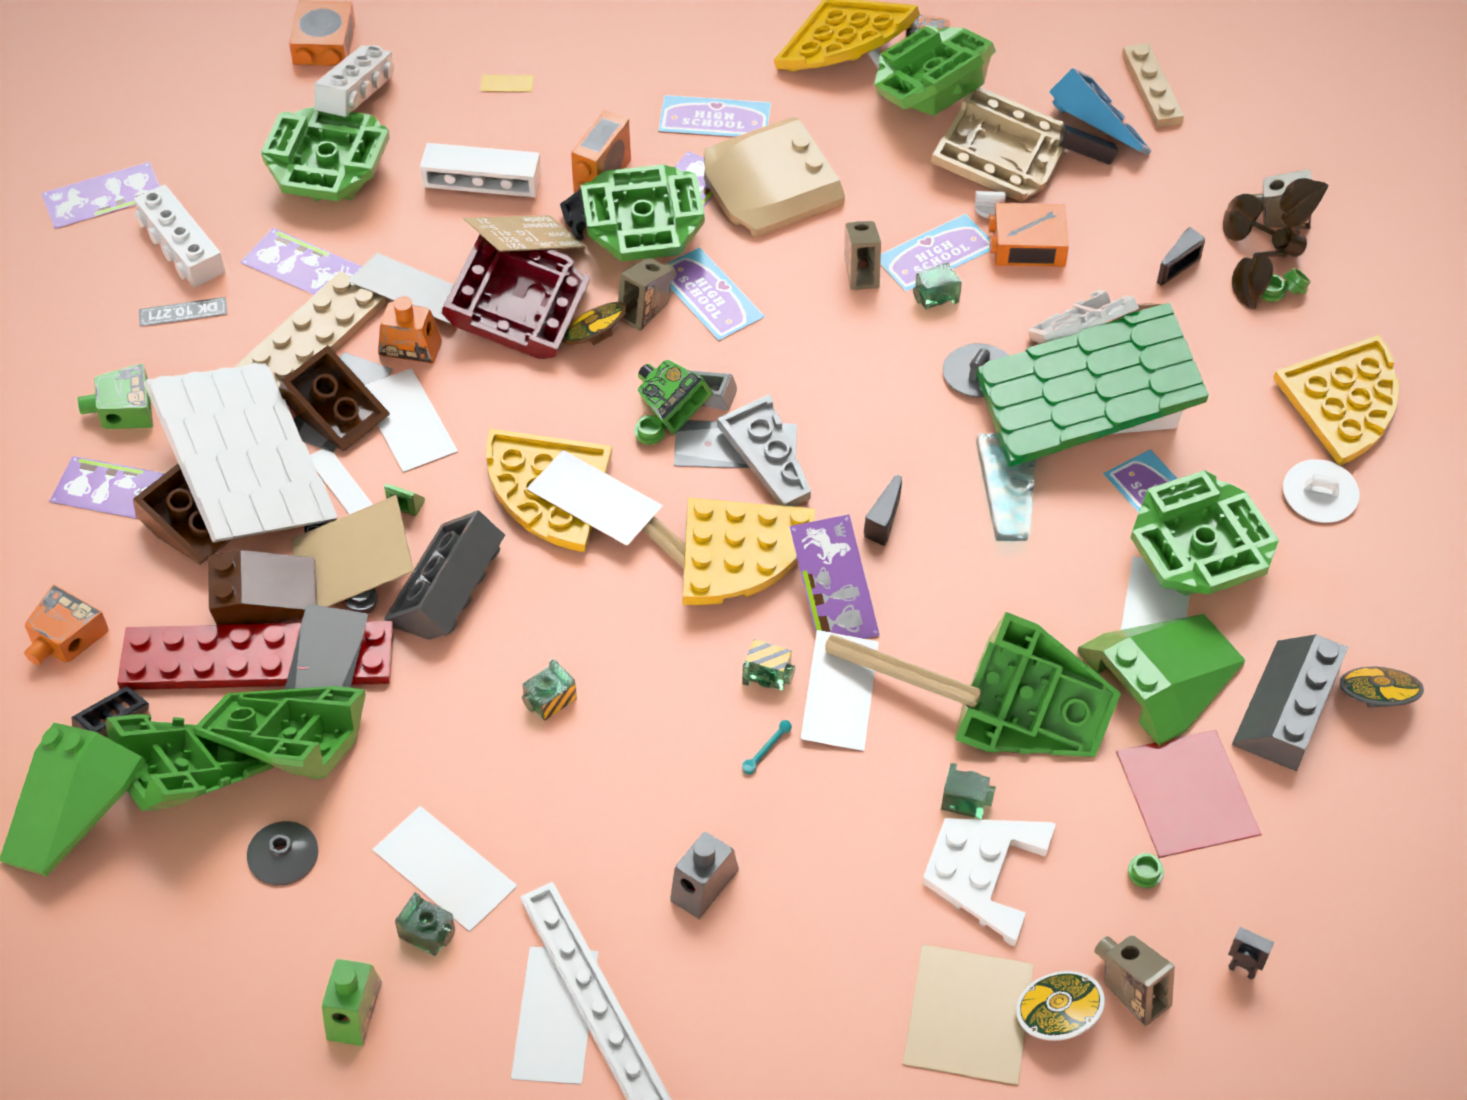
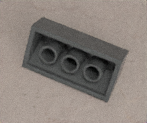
(446, 576)
(1290, 699)

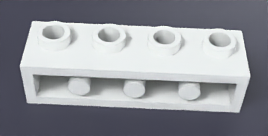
(353, 80)
(480, 169)
(179, 236)

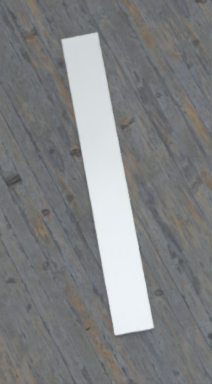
(593, 995)

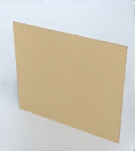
(357, 552)
(967, 1015)

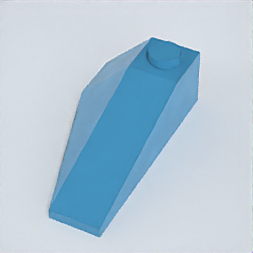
(1086, 100)

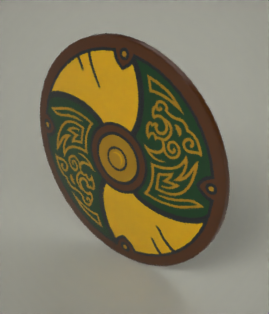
(595, 324)

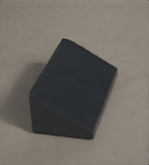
(1087, 144)

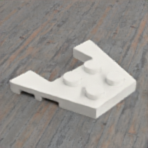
(1082, 316)
(969, 862)

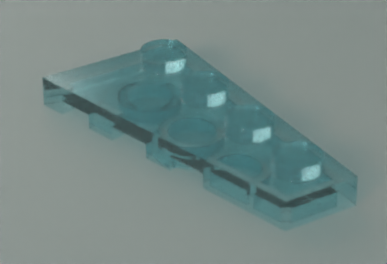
(1006, 490)

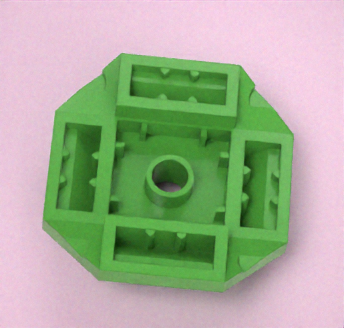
(933, 68)
(324, 152)
(643, 211)
(1202, 535)

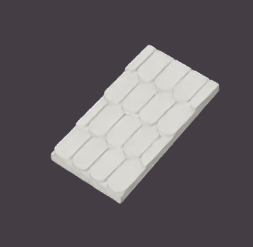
(240, 451)

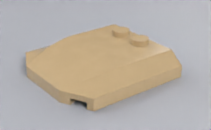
(991, 147)
(771, 177)

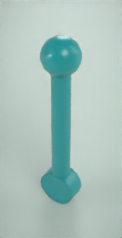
(749, 765)

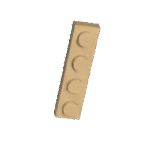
(1152, 85)

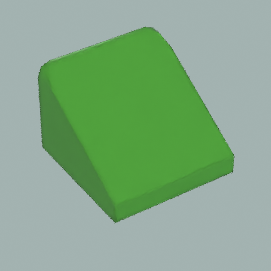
(408, 501)

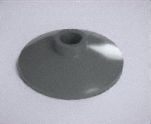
(283, 865)

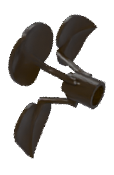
(1298, 203)

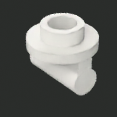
(986, 201)

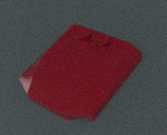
(516, 297)

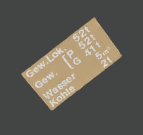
(524, 233)

